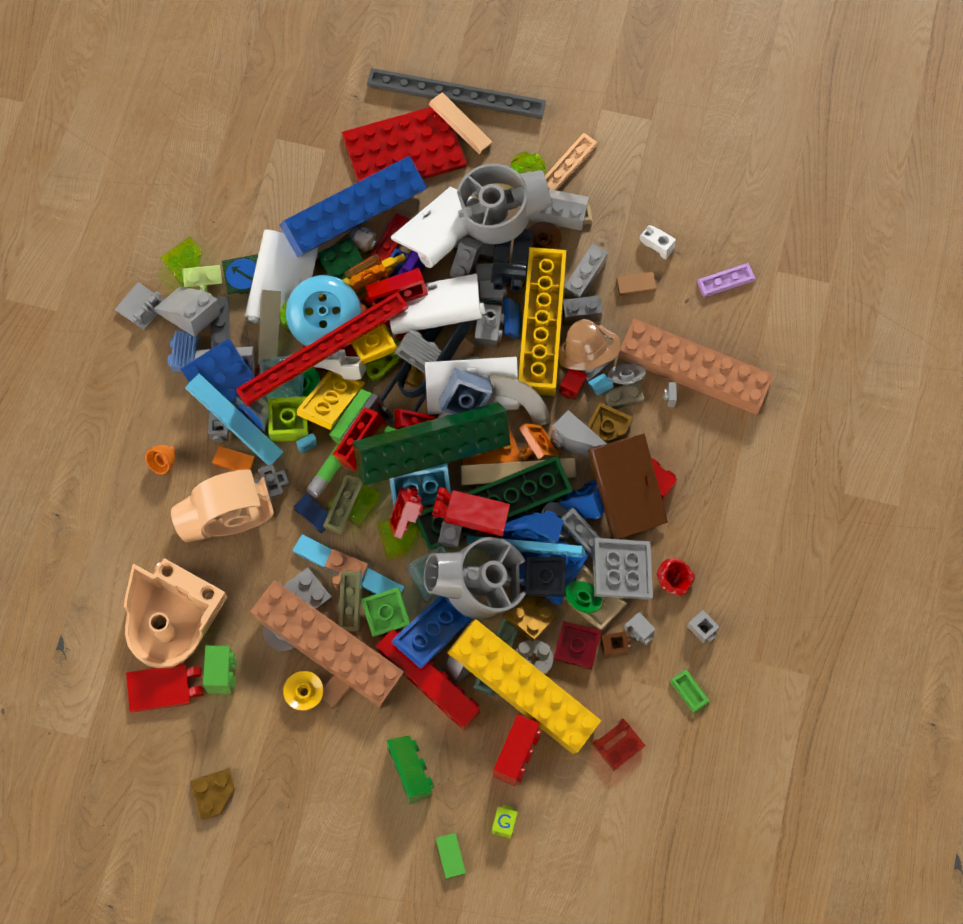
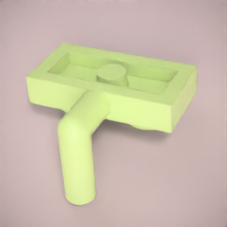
(202, 276)

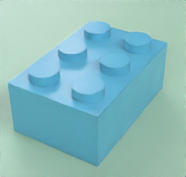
(425, 481)

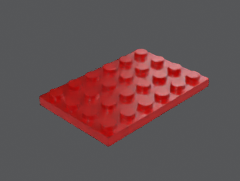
(416, 134)

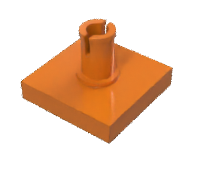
(538, 443)

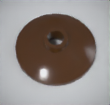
(545, 231)

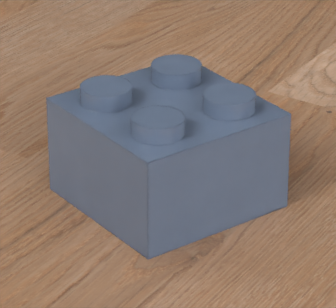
(464, 392)

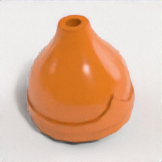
(160, 458)

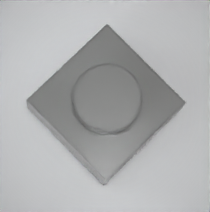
(670, 394)

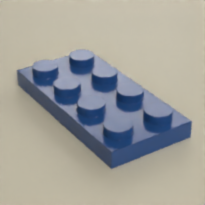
(431, 631)

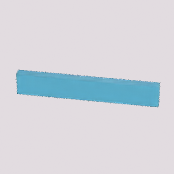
(234, 419)
(540, 547)
(318, 554)

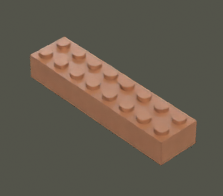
(695, 366)
(326, 643)

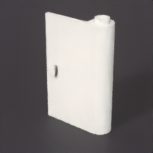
(437, 227)
(277, 271)
(446, 304)
(439, 373)

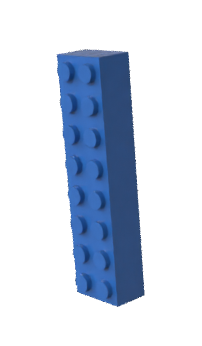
(353, 206)

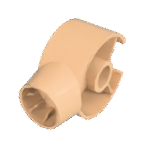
(222, 507)

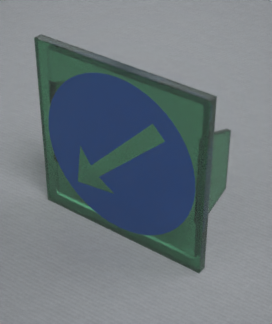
(239, 273)

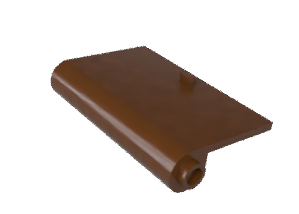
(625, 496)

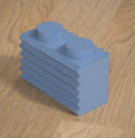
(183, 350)

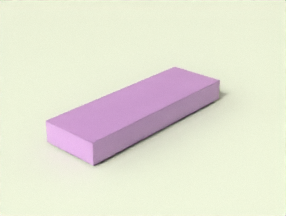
(726, 280)

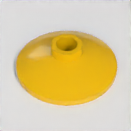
(298, 682)

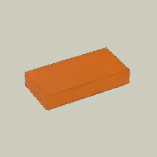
(232, 459)

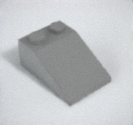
(189, 309)
(574, 435)

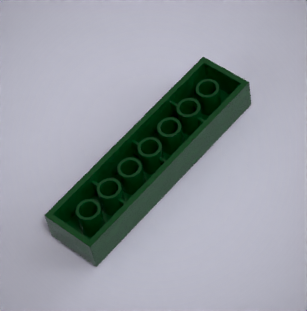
(431, 443)
(522, 490)

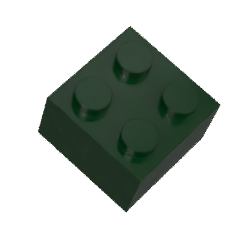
(339, 258)

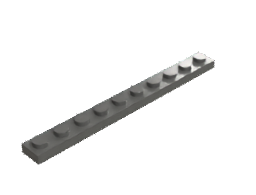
(457, 93)

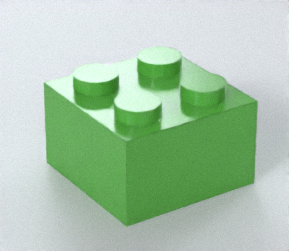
(219, 670)

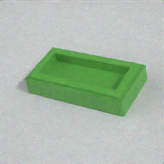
(689, 691)
(450, 856)

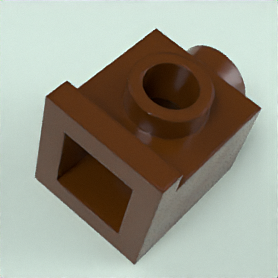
(619, 638)

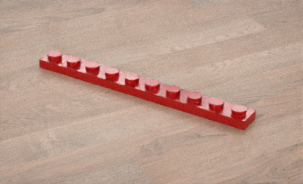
(322, 349)

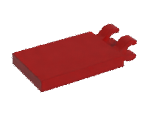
(471, 511)
(162, 687)

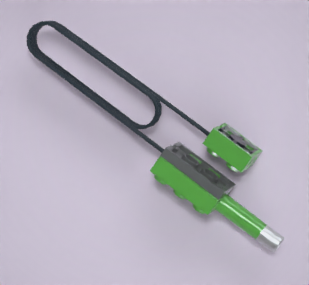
(375, 403)

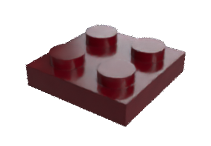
(577, 645)

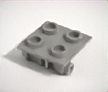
(140, 305)

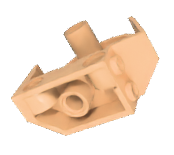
(168, 613)

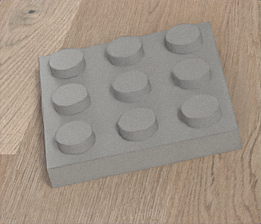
(622, 569)

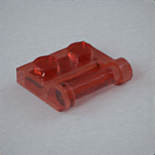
(623, 749)

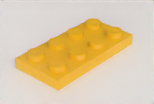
(330, 399)

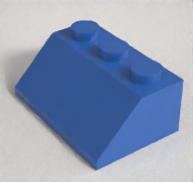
(536, 527)

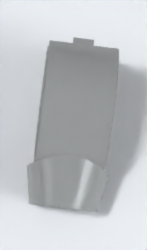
(529, 191)
(449, 578)

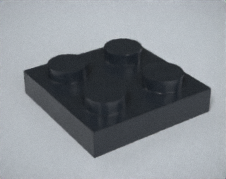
(545, 576)

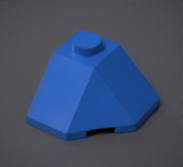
(585, 501)

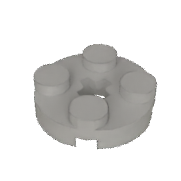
(541, 650)

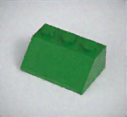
(410, 768)

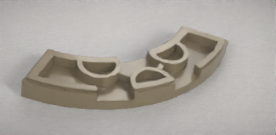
(524, 394)

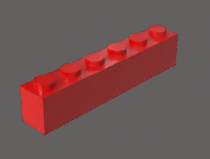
(432, 684)

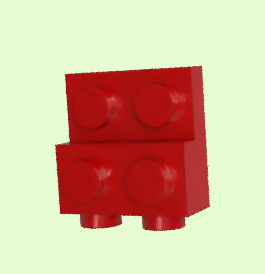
(406, 509)

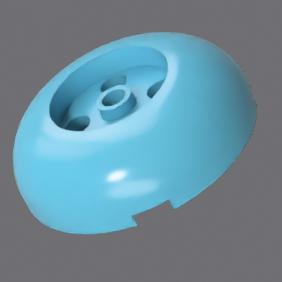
(306, 294)

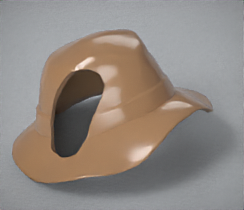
(587, 346)

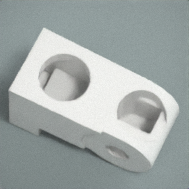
(658, 241)

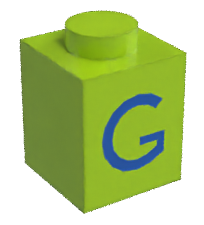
(504, 821)

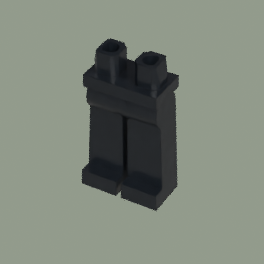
(511, 272)

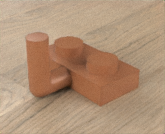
(339, 561)

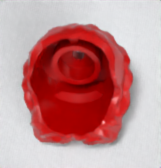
(675, 576)

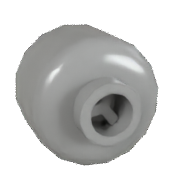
(363, 239)

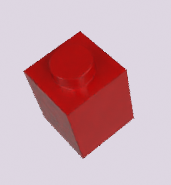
(572, 384)

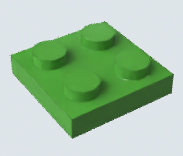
(385, 612)

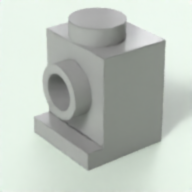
(214, 425)
(705, 621)
(640, 629)

